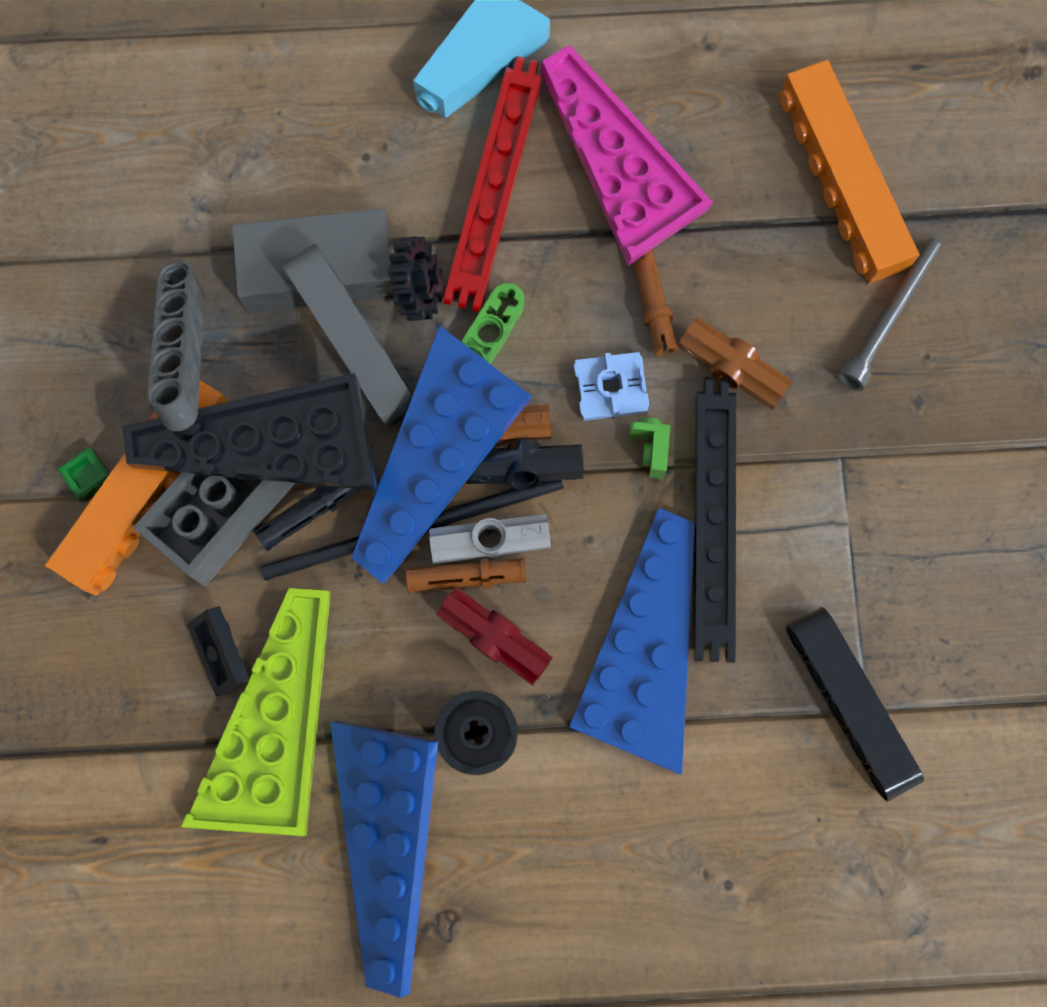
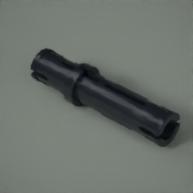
(301, 514)

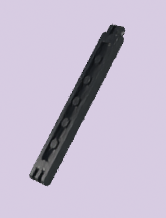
(715, 523)

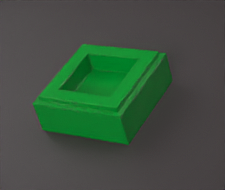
(84, 473)

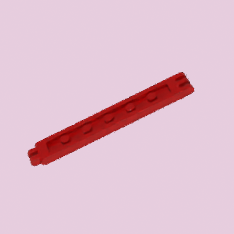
(494, 185)

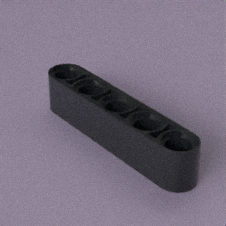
(854, 704)

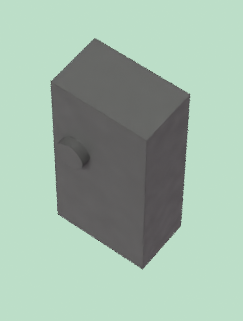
(352, 242)
(208, 519)

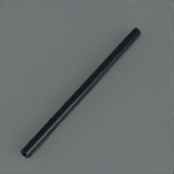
(446, 517)

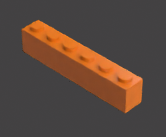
(847, 172)
(105, 527)

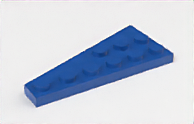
(447, 432)
(641, 671)
(386, 817)

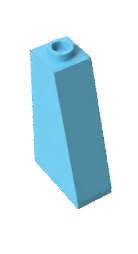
(479, 52)

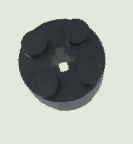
(456, 721)

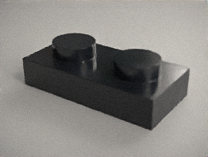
(218, 651)

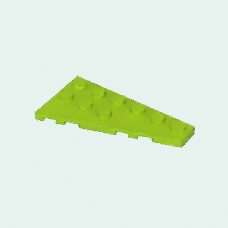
(269, 745)

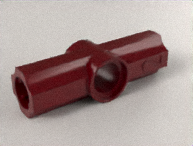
(494, 636)

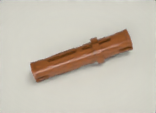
(657, 314)
(466, 575)

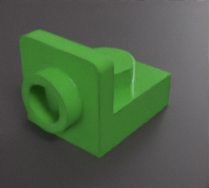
(654, 453)

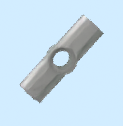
(463, 543)

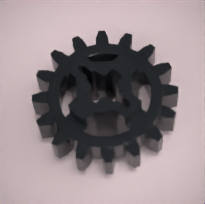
(415, 278)

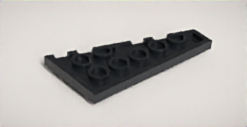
(285, 435)

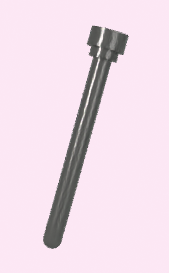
(856, 371)

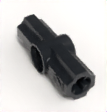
(528, 463)

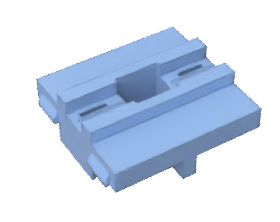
(601, 404)

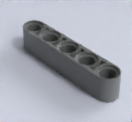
(349, 333)
(176, 347)

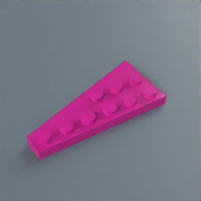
(631, 173)

